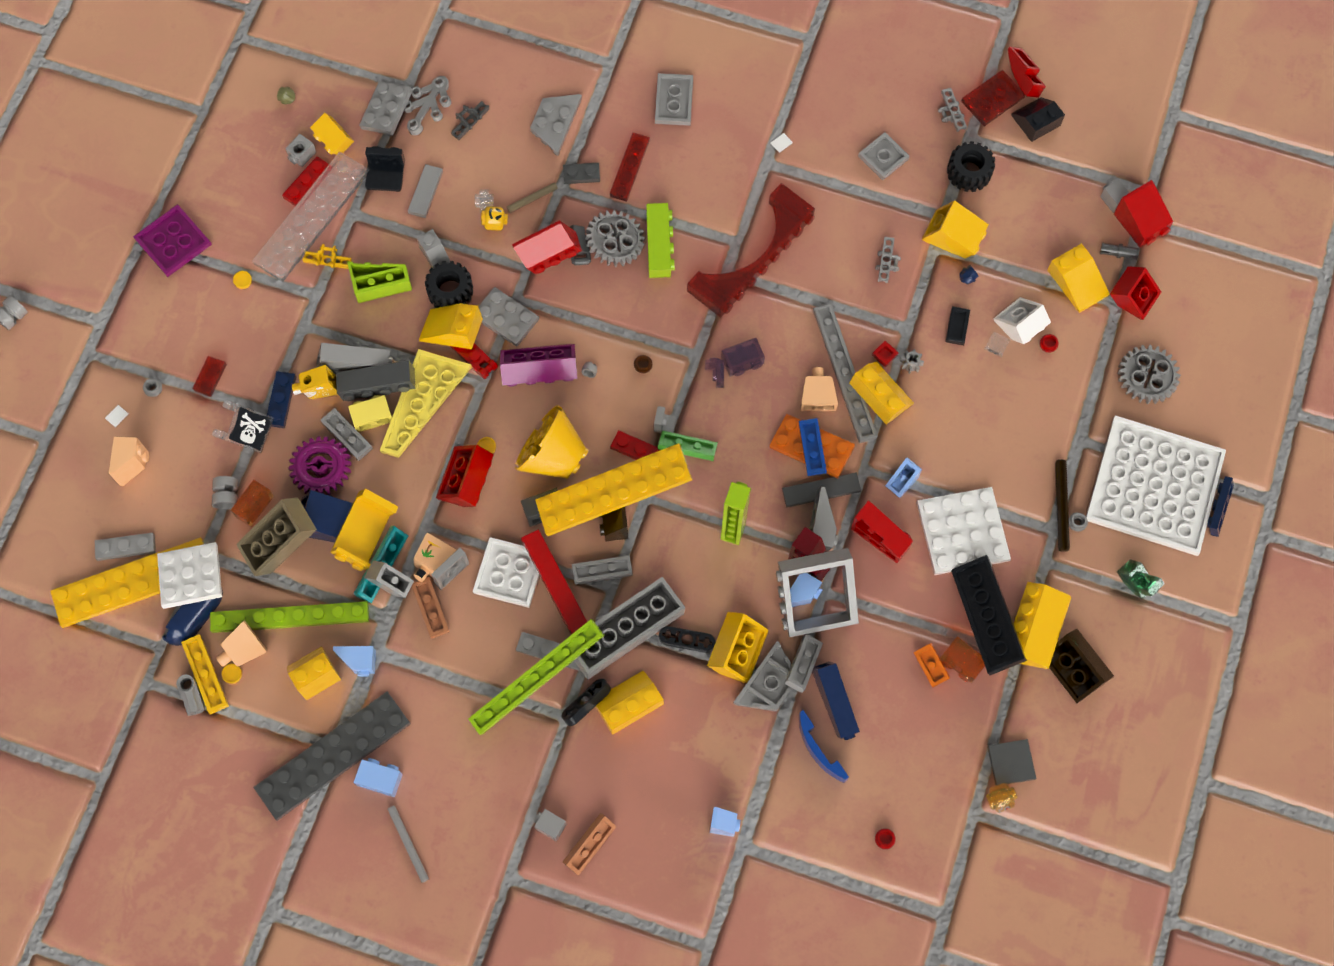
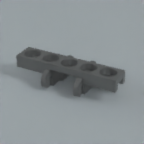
(471, 111)

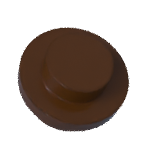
(643, 364)

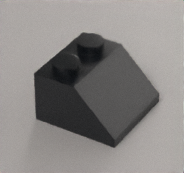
(1039, 118)

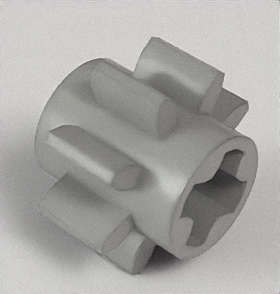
(912, 356)

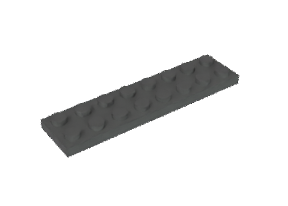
(331, 756)

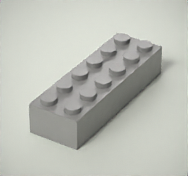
(631, 625)

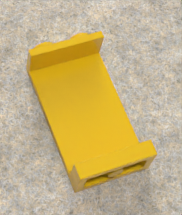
(362, 529)

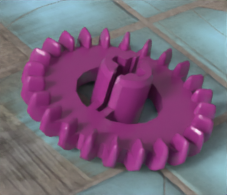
(327, 479)

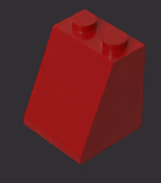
(1144, 214)

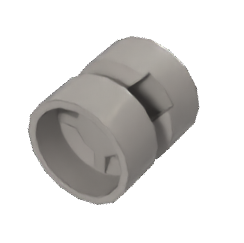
(10, 312)
(225, 490)

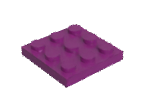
(172, 240)

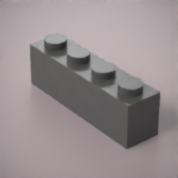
(375, 380)

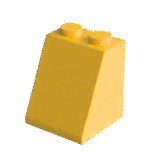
(956, 230)
(313, 673)

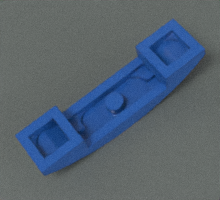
(834, 769)

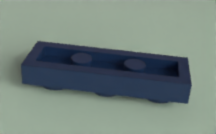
(281, 398)
(1220, 506)

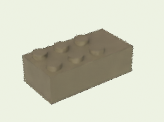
(276, 536)

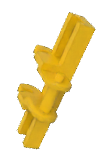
(320, 254)

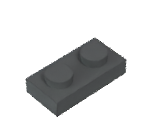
(581, 173)

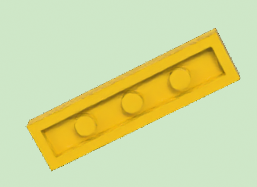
(205, 674)

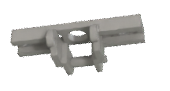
(953, 118)
(886, 269)

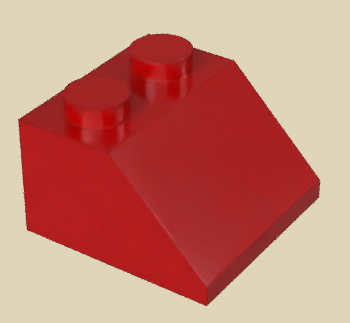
(1136, 291)

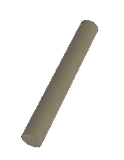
(546, 190)

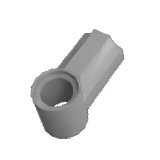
(191, 696)

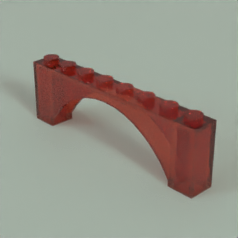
(722, 290)

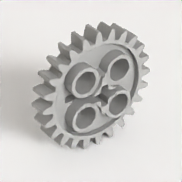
(599, 240)
(1165, 380)

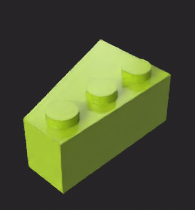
(378, 281)

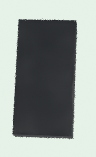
(957, 325)

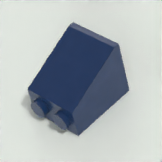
(326, 514)

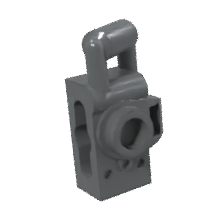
(580, 231)

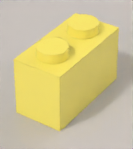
(370, 413)

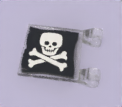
(247, 427)

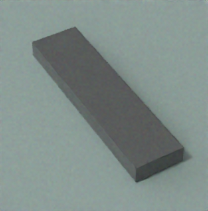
(834, 487)

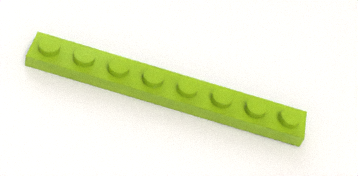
(291, 616)
(536, 677)

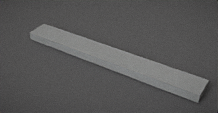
(844, 372)

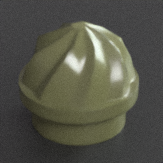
(286, 95)

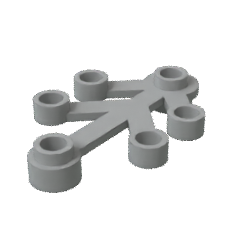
(439, 85)

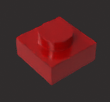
(885, 354)

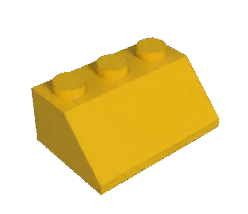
(880, 392)
(737, 647)
(629, 702)

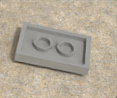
(674, 99)
(386, 108)
(507, 316)

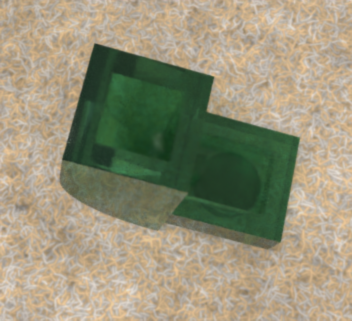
(1138, 579)

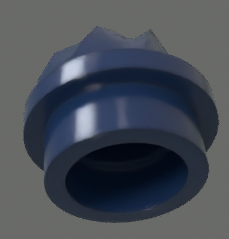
(968, 275)

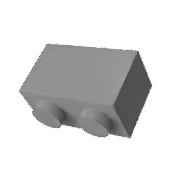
(389, 579)

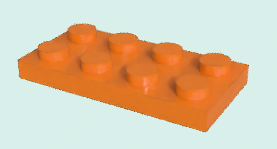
(789, 442)

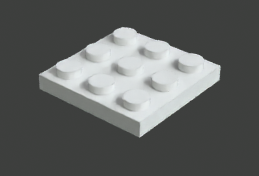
(507, 573)
(189, 575)

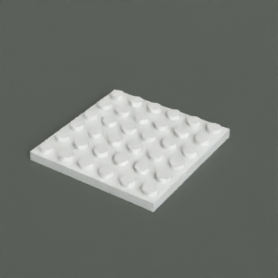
(1156, 485)

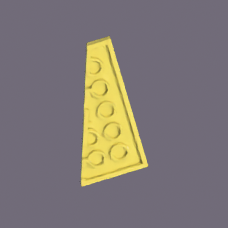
(434, 382)

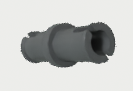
(1119, 251)

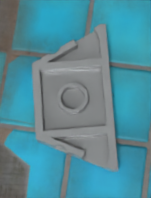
(554, 120)
(767, 685)

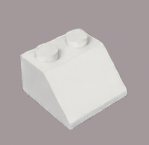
(1023, 320)

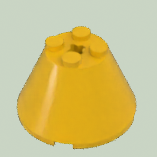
(553, 448)

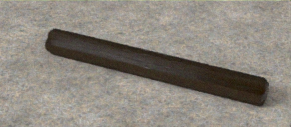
(1062, 505)

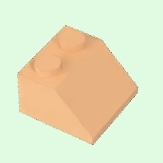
(127, 459)

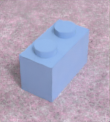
(378, 777)

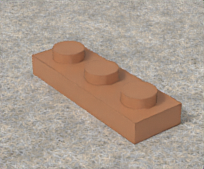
(430, 608)
(589, 844)

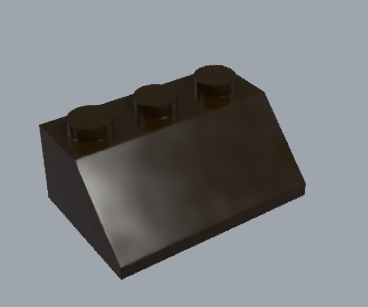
(614, 525)
(1078, 666)

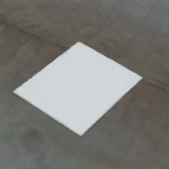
(781, 142)
(116, 415)

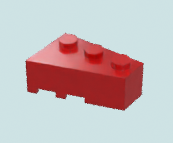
(881, 532)

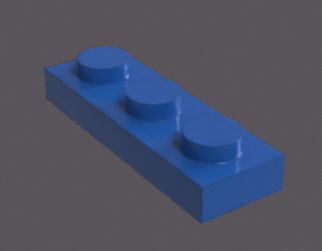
(812, 447)

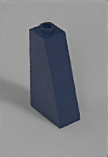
(835, 700)

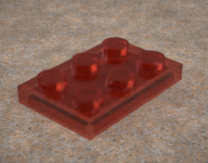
(993, 98)

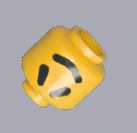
(494, 218)

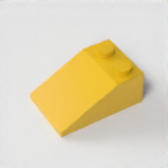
(1079, 277)
(452, 325)

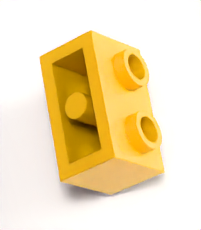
(331, 134)

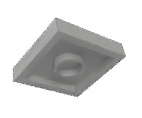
(883, 156)
(450, 568)

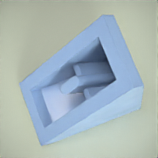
(904, 477)

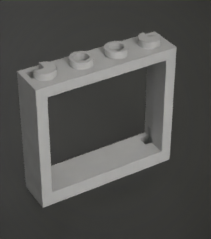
(813, 563)

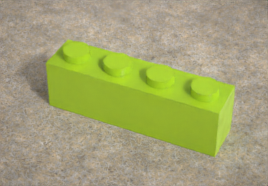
(659, 240)

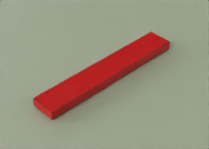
(554, 581)

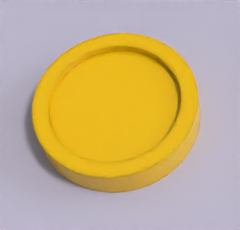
(242, 279)
(488, 444)
(231, 673)

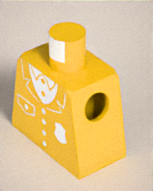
(316, 383)

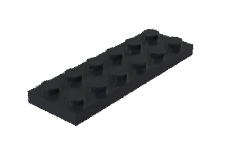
(988, 615)

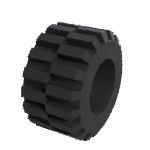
(973, 154)
(445, 273)

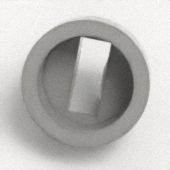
(589, 370)

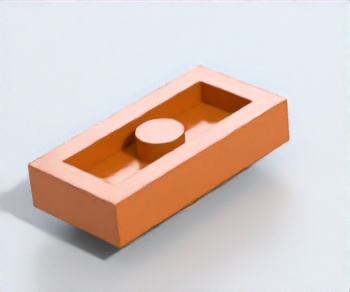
(932, 665)

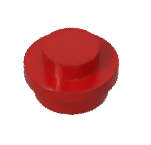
(1049, 343)
(885, 838)

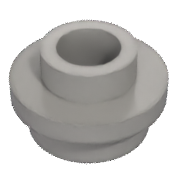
(150, 383)
(1078, 516)

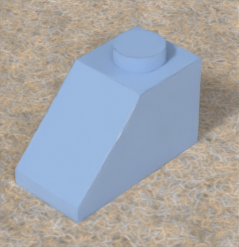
(805, 590)
(358, 658)
(724, 822)

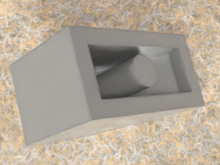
(432, 248)

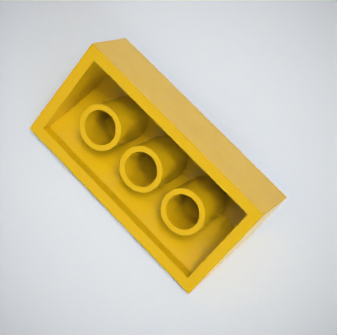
(1040, 622)

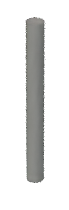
(408, 844)

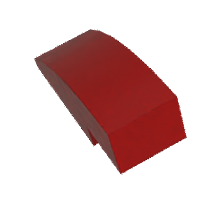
(1025, 72)

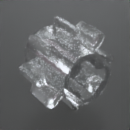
(484, 199)

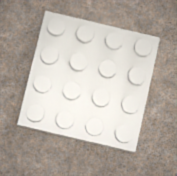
(962, 529)

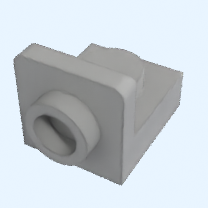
(663, 421)

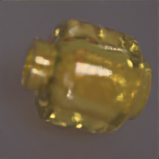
(1001, 797)

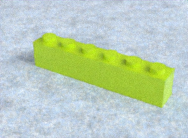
(735, 512)

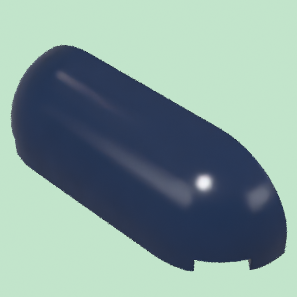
(189, 620)

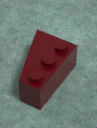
(808, 544)

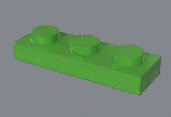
(690, 445)

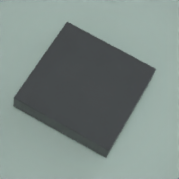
(1011, 762)

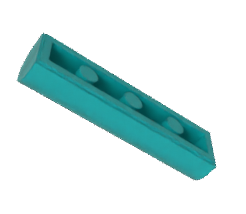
(386, 553)

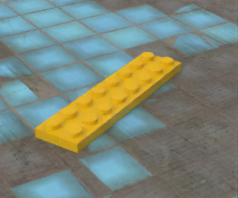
(613, 489)
(110, 589)

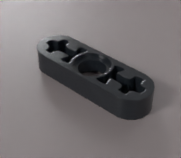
(702, 636)
(593, 694)

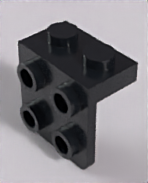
(385, 168)

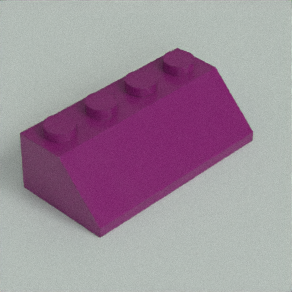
(538, 365)

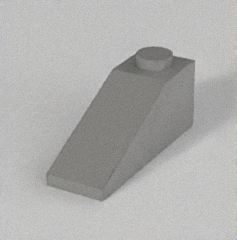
(822, 519)

